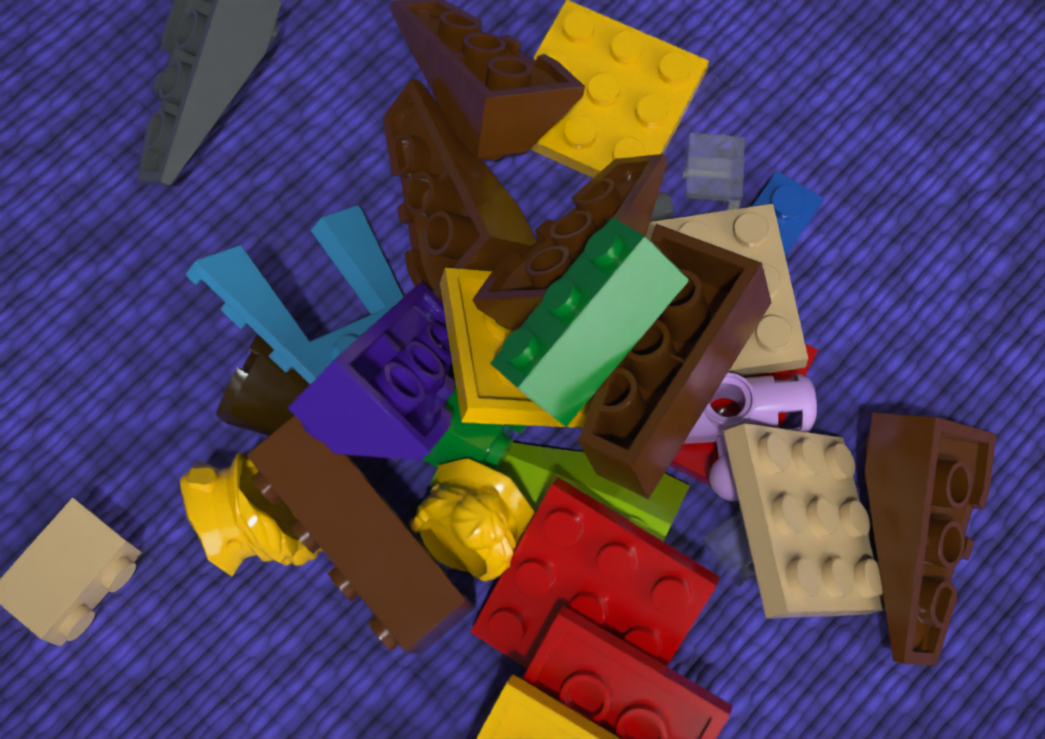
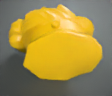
(237, 518)
(473, 518)

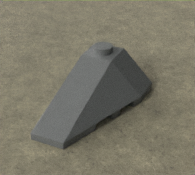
(209, 59)

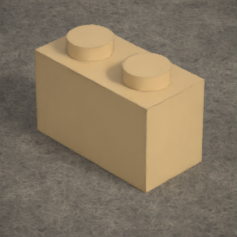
(67, 574)

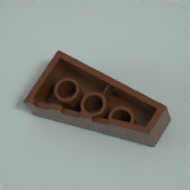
(676, 366)
(361, 537)

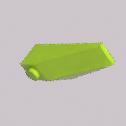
(538, 467)

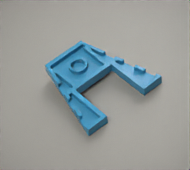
(253, 302)

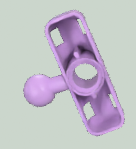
(760, 403)

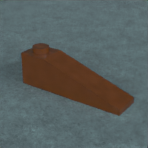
(483, 83)

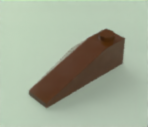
(621, 191)
(451, 198)
(921, 494)

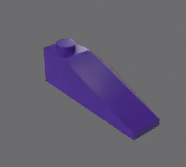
(387, 386)

